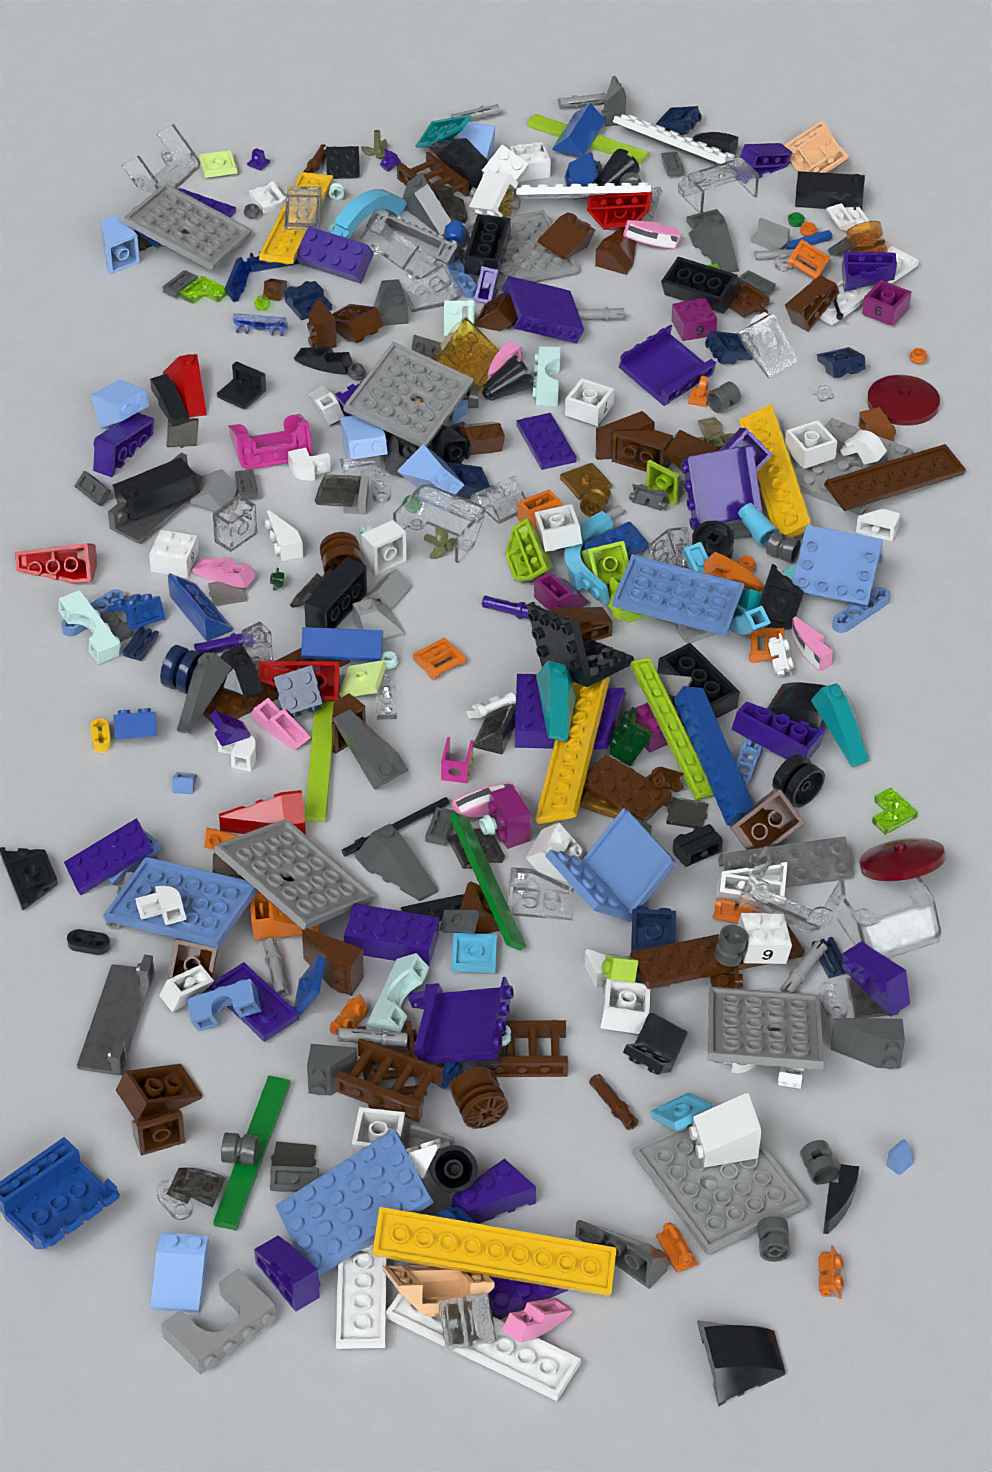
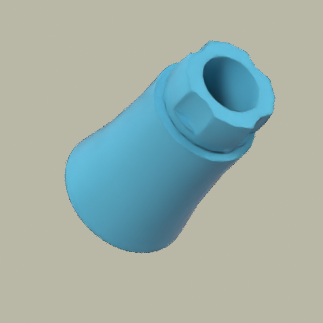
(757, 524)

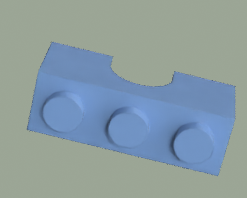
(206, 1006)

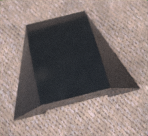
(795, 701)
(740, 1357)

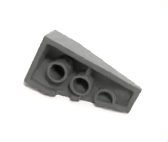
(392, 303)
(632, 1256)

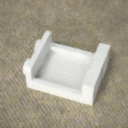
(491, 192)

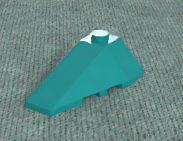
(442, 129)
(557, 699)
(842, 722)

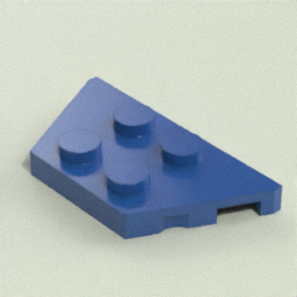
(627, 532)

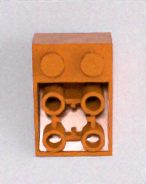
(538, 502)
(270, 921)

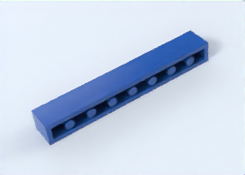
(713, 753)

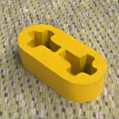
(99, 735)

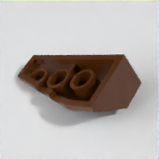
(616, 253)

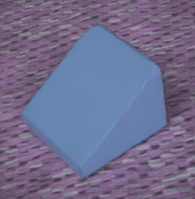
(459, 411)
(183, 783)
(900, 1157)

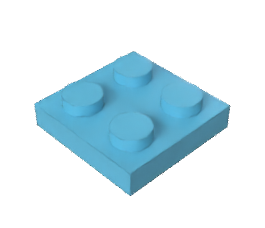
(474, 953)
(680, 1111)

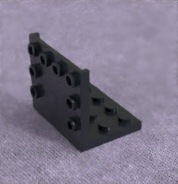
(561, 642)

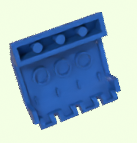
(53, 1195)

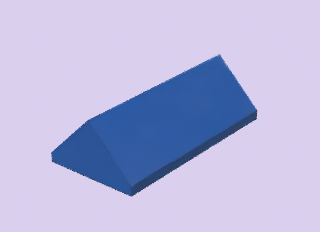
(580, 131)
(197, 608)
(342, 644)

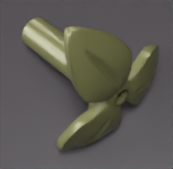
(379, 146)
(441, 542)

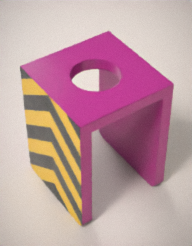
(463, 767)

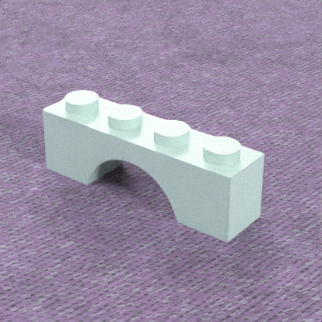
(544, 387)
(77, 610)
(405, 976)

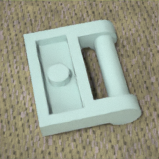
(453, 313)

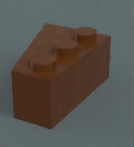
(811, 302)
(593, 621)

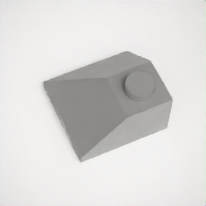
(376, 616)

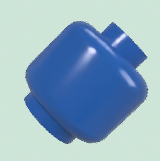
(455, 231)

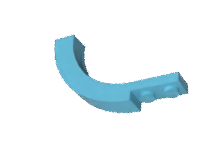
(364, 206)
(578, 573)
(744, 620)

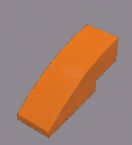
(727, 568)

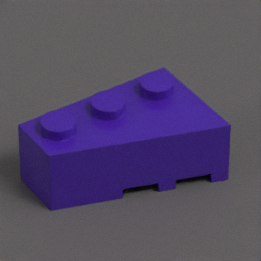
(766, 157)
(867, 268)
(878, 977)
(495, 1192)
(288, 1272)

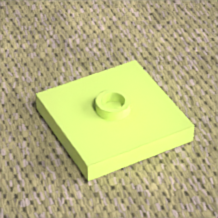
(217, 163)
(363, 678)

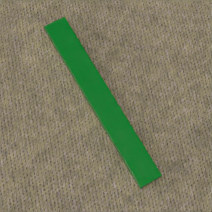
(487, 881)
(244, 1176)

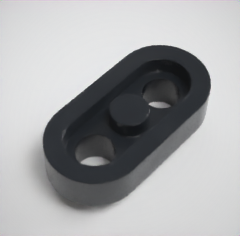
(88, 942)

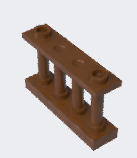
(437, 168)
(533, 1064)
(368, 1071)
(385, 1098)

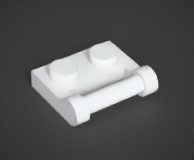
(265, 200)
(495, 702)

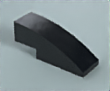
(720, 140)
(324, 359)
(168, 397)
(840, 1196)

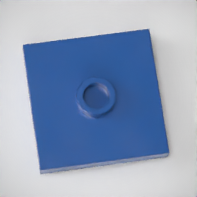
(309, 985)

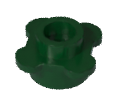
(277, 579)

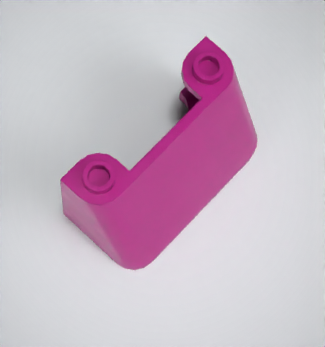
(271, 447)

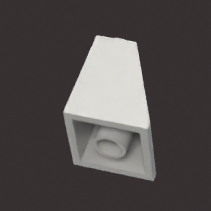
(727, 1132)

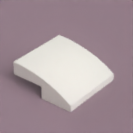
(846, 217)

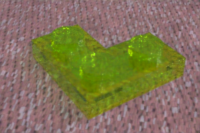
(203, 287)
(896, 811)

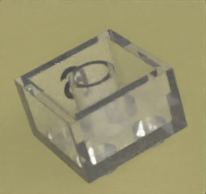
(235, 523)

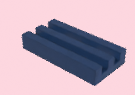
(137, 643)
(835, 950)

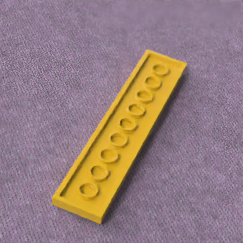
(283, 244)
(777, 476)
(571, 758)
(494, 1251)

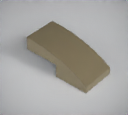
(710, 426)

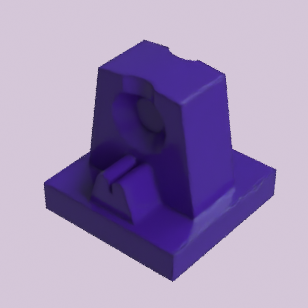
(258, 160)
(390, 160)
(418, 999)

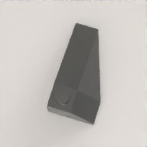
(614, 103)
(425, 204)
(715, 242)
(203, 686)
(372, 753)
(391, 858)

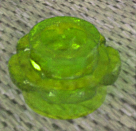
(262, 303)

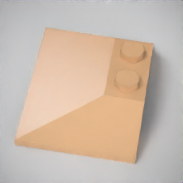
(816, 150)
(428, 1284)

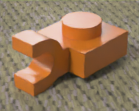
(699, 394)

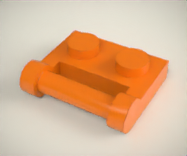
(809, 255)
(436, 653)
(756, 655)

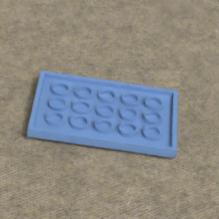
(678, 595)
(209, 901)
(341, 1208)

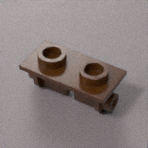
(666, 778)

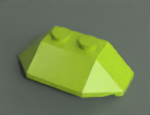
(526, 553)

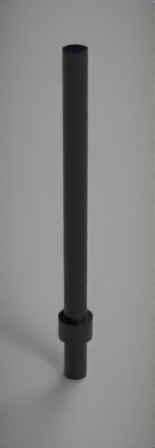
(399, 824)

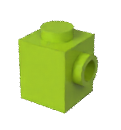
(619, 968)

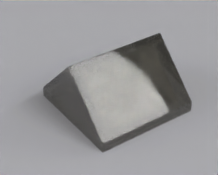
(496, 731)

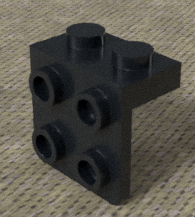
(343, 162)
(245, 386)
(657, 1044)

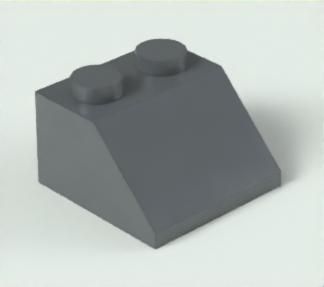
(325, 1063)

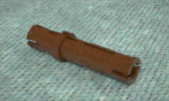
(314, 164)
(618, 1107)

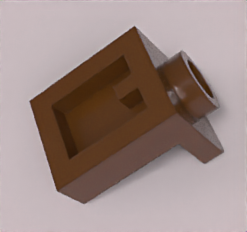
(273, 288)
(728, 980)

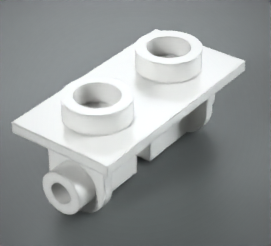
(784, 662)

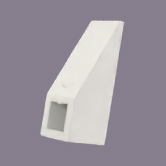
(326, 404)
(285, 538)

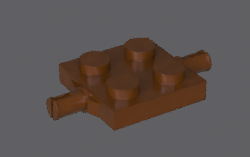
(749, 301)

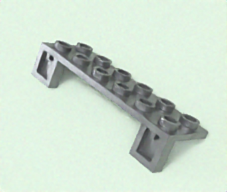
(446, 249)
(143, 526)
(806, 861)
(116, 1017)

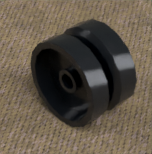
(715, 538)
(799, 780)

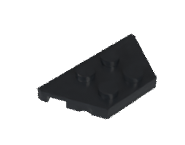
(780, 599)
(29, 874)

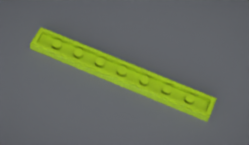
(600, 142)
(672, 728)
(319, 764)

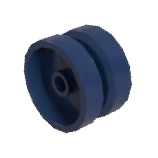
(179, 668)

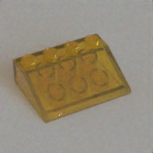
(467, 351)

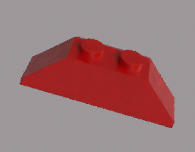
(614, 210)

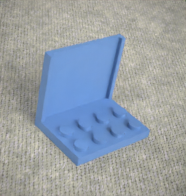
(838, 564)
(618, 869)

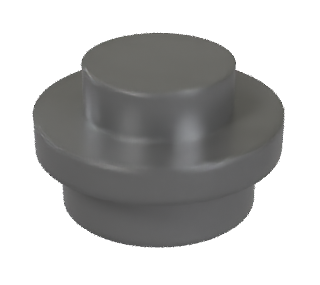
(252, 211)
(356, 371)

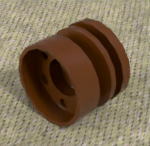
(337, 547)
(479, 1097)

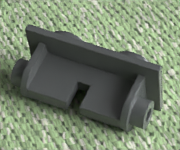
(425, 346)
(657, 498)

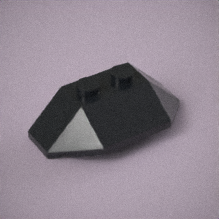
(462, 158)
(243, 675)

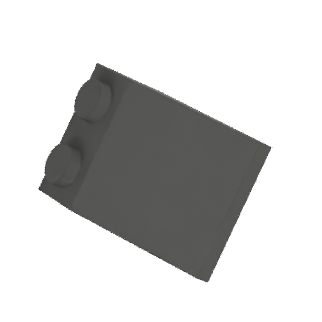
(398, 453)
(870, 1040)

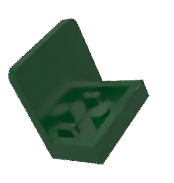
(629, 738)

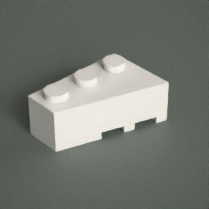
(731, 882)

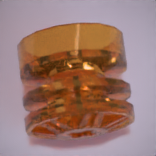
(866, 237)

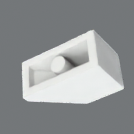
(879, 524)
(185, 986)

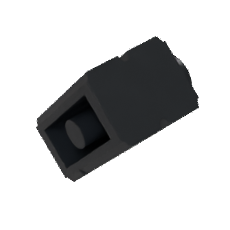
(697, 845)

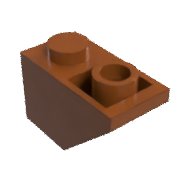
(877, 423)

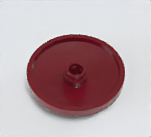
(904, 399)
(902, 859)

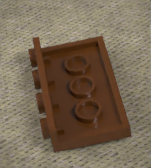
(625, 788)

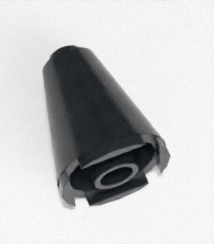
(616, 167)
(507, 380)
(451, 445)
(442, 1164)

